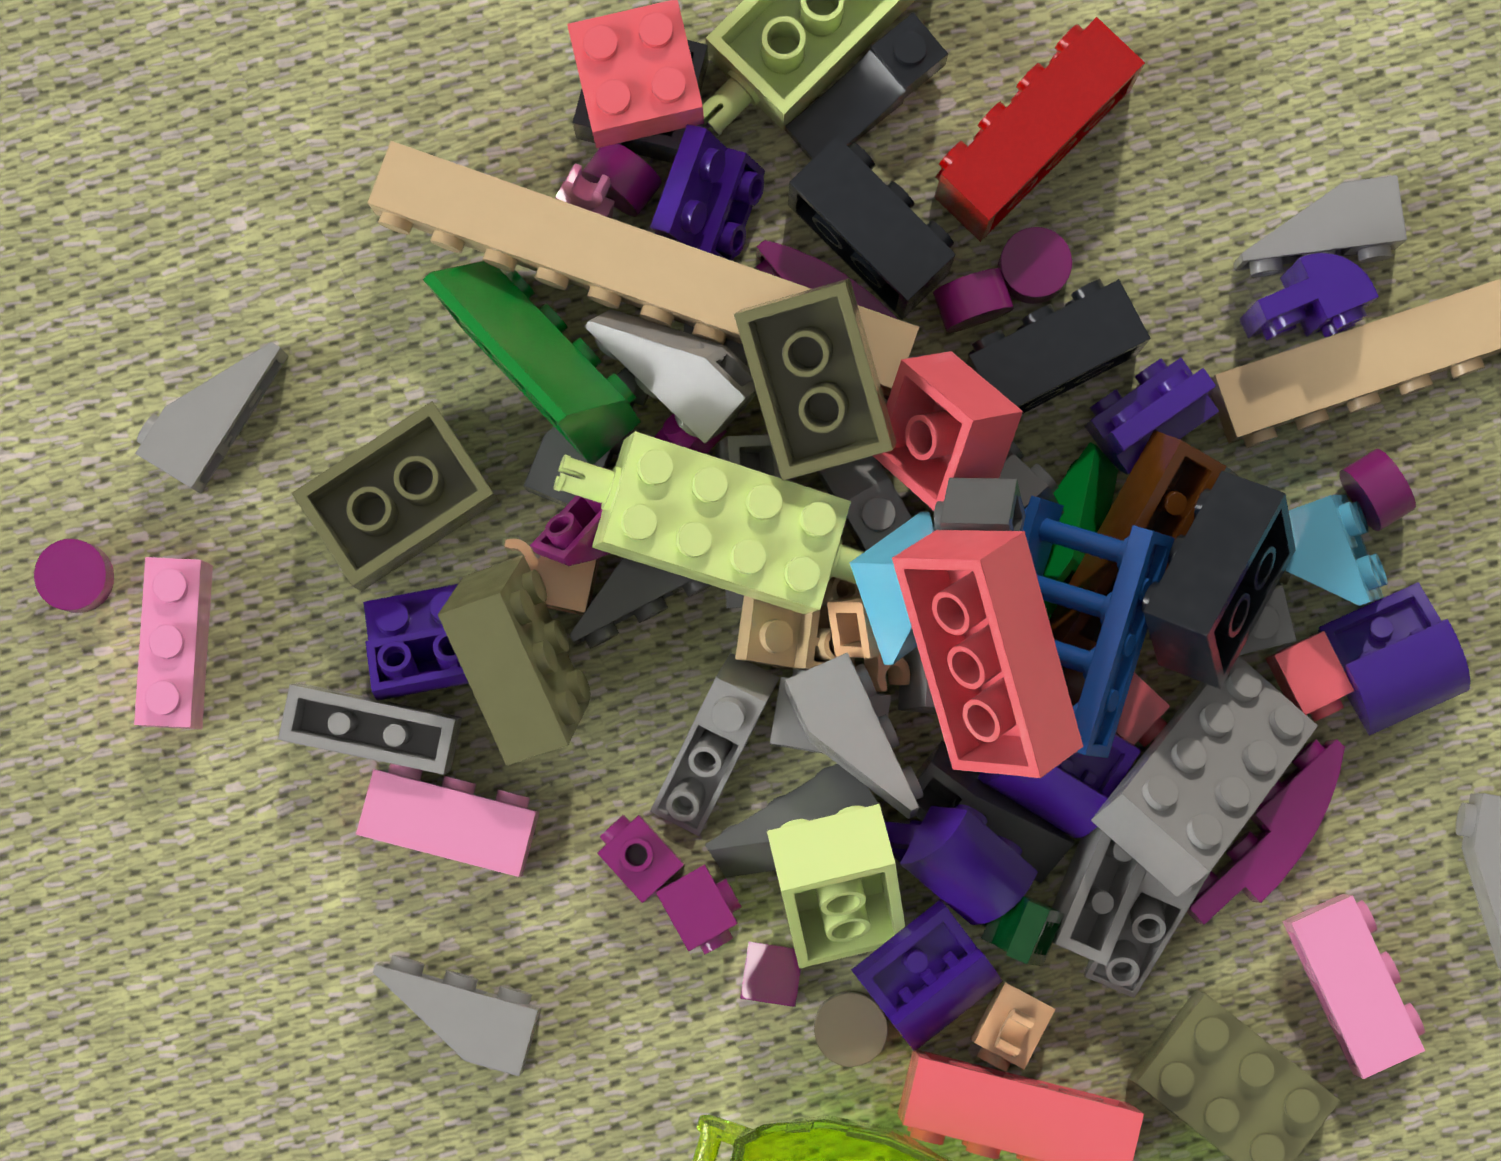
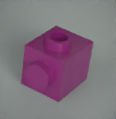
(638, 856)
(701, 909)

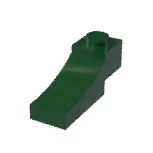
(1025, 931)

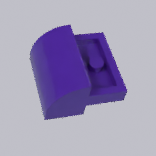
(708, 195)
(1319, 293)
(1166, 401)
(409, 645)
(1398, 658)
(1070, 791)
(963, 862)
(927, 975)

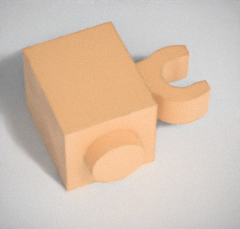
(566, 586)
(854, 635)
(1011, 1027)

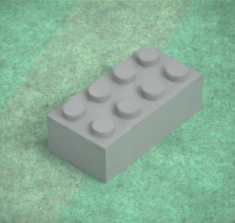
(1204, 777)

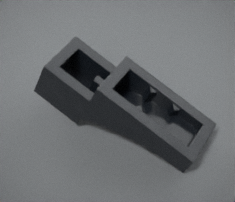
(870, 88)

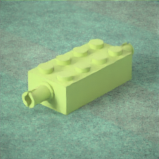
(788, 53)
(716, 522)

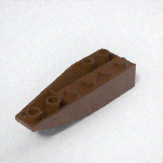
(1155, 497)

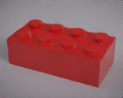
(1038, 127)

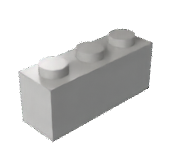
(370, 728)
(1096, 896)

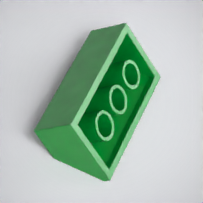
(536, 355)

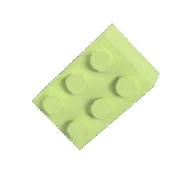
(837, 884)

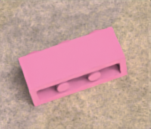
(173, 643)
(448, 820)
(1356, 985)

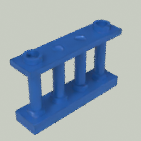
(1112, 662)

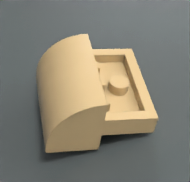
(787, 637)

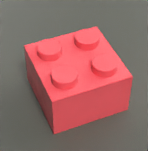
(636, 73)
(946, 425)

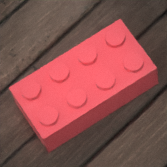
(988, 652)
(1013, 1113)

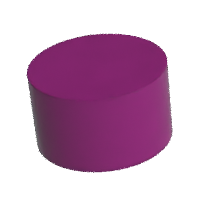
(630, 177)
(1035, 264)
(973, 300)
(1378, 488)
(74, 576)

